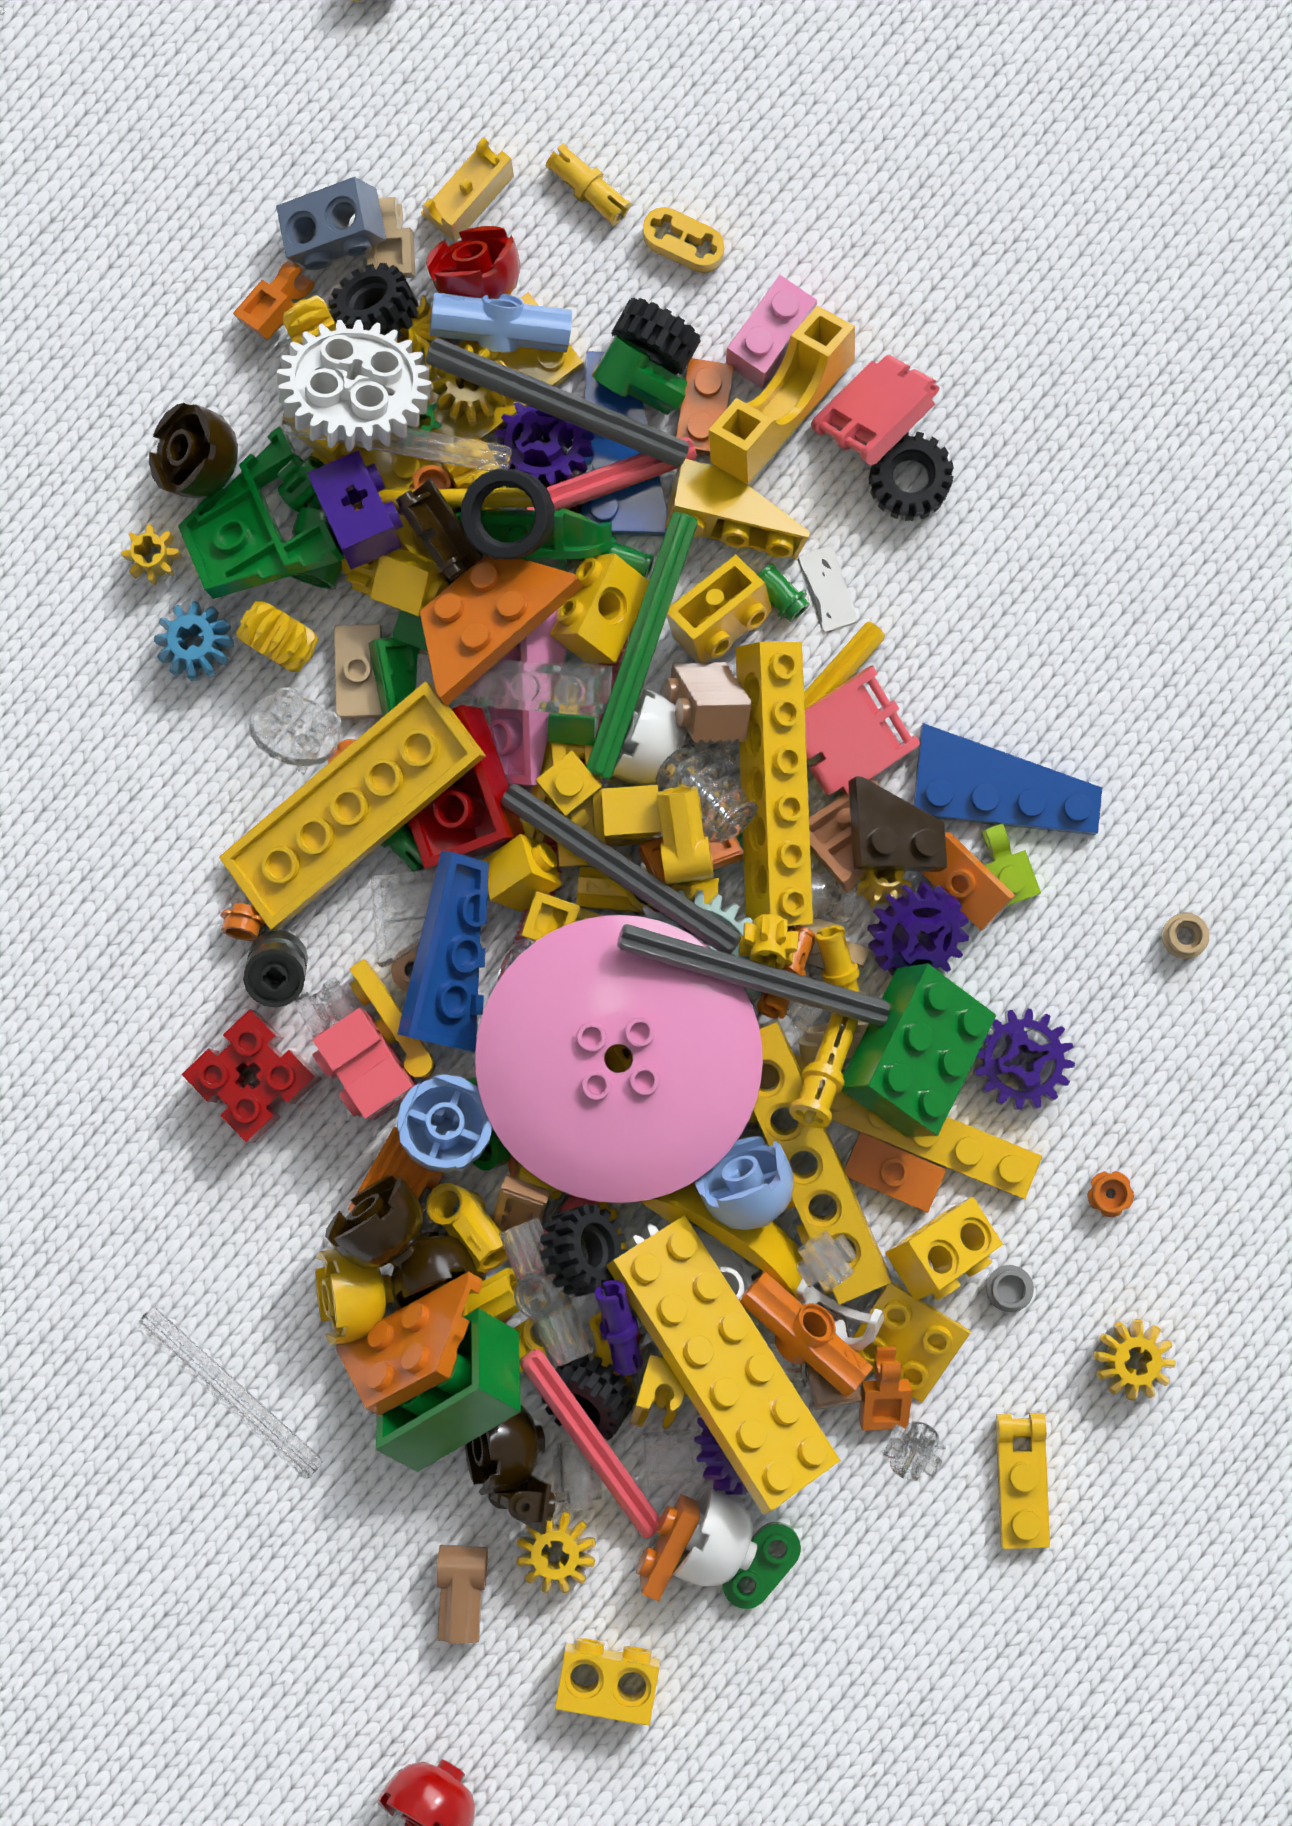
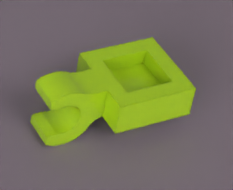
(1010, 869)

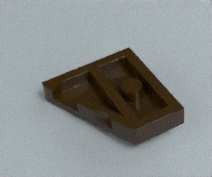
(893, 832)

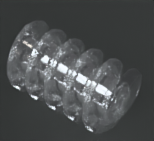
(721, 807)

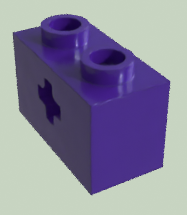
(352, 484)

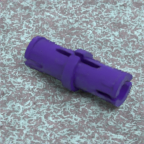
(619, 1327)

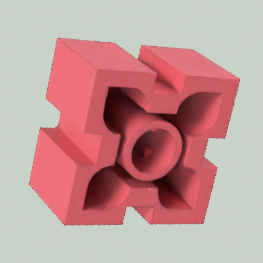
(365, 1065)

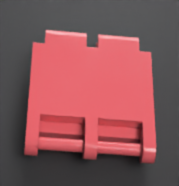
(877, 408)
(853, 733)

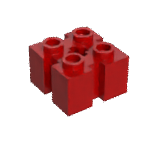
(222, 1076)

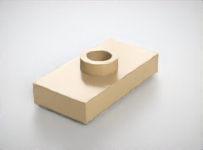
(354, 671)

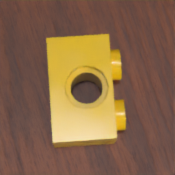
(603, 612)

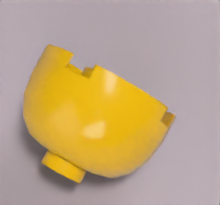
(350, 1297)

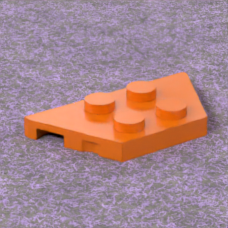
(487, 616)
(410, 1347)

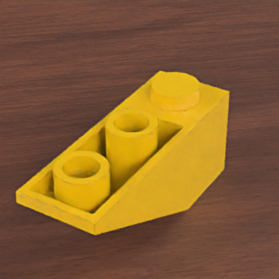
(733, 511)

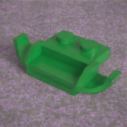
(570, 538)

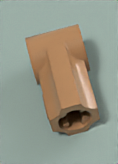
(461, 1580)

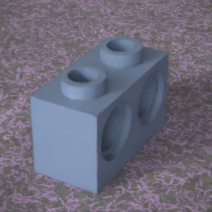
(330, 214)

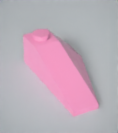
(523, 734)

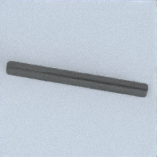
(557, 402)
(620, 869)
(753, 975)

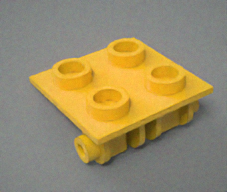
(922, 1338)

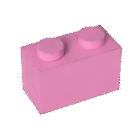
(766, 333)

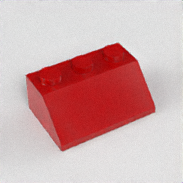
(470, 812)

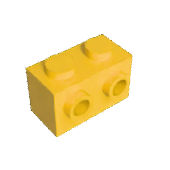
(719, 610)

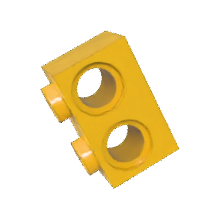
(630, 815)
(942, 1245)
(605, 1696)

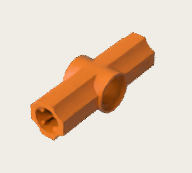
(805, 1334)

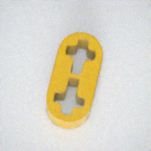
(688, 230)

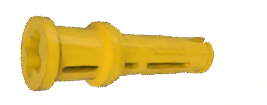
(824, 1074)

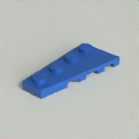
(987, 786)
(445, 975)

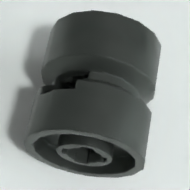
(275, 968)

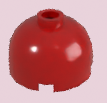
(477, 265)
(429, 1795)

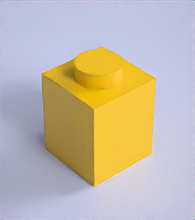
(407, 581)
(520, 870)

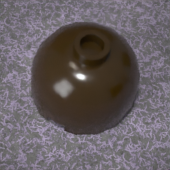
(193, 452)
(379, 1226)
(432, 1265)
(505, 1454)

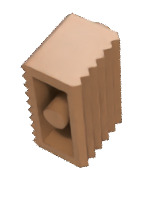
(708, 701)

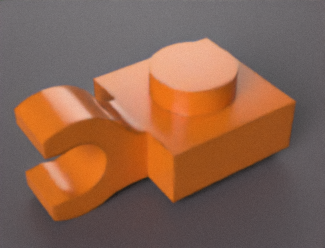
(266, 304)
(886, 1398)

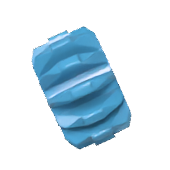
(193, 657)

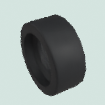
(473, 524)

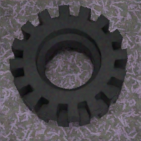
(374, 298)
(658, 334)
(916, 503)
(565, 1249)
(598, 1393)

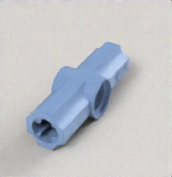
(500, 322)

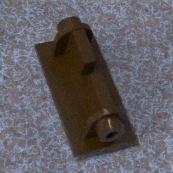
(438, 529)
(529, 1503)

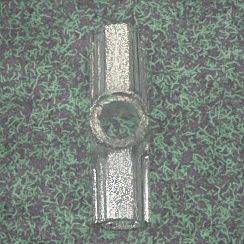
(552, 1314)

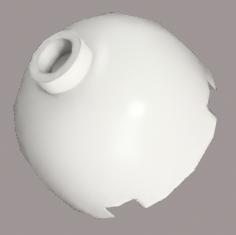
(649, 740)
(719, 1541)

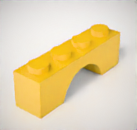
(814, 361)

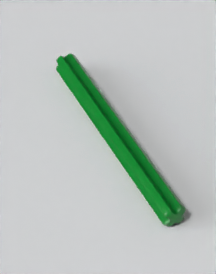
(641, 645)

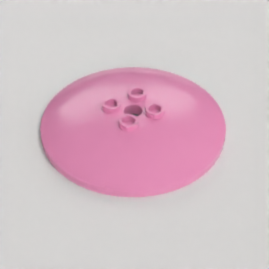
(603, 1129)

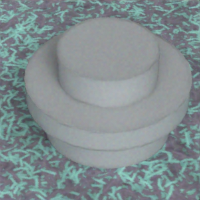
(1009, 1288)

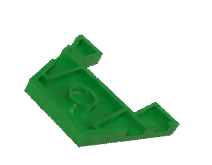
(237, 538)

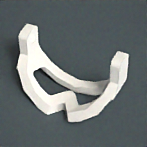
(874, 1321)

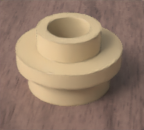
(1199, 932)

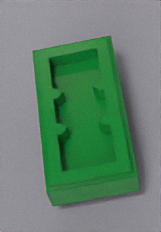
(393, 670)

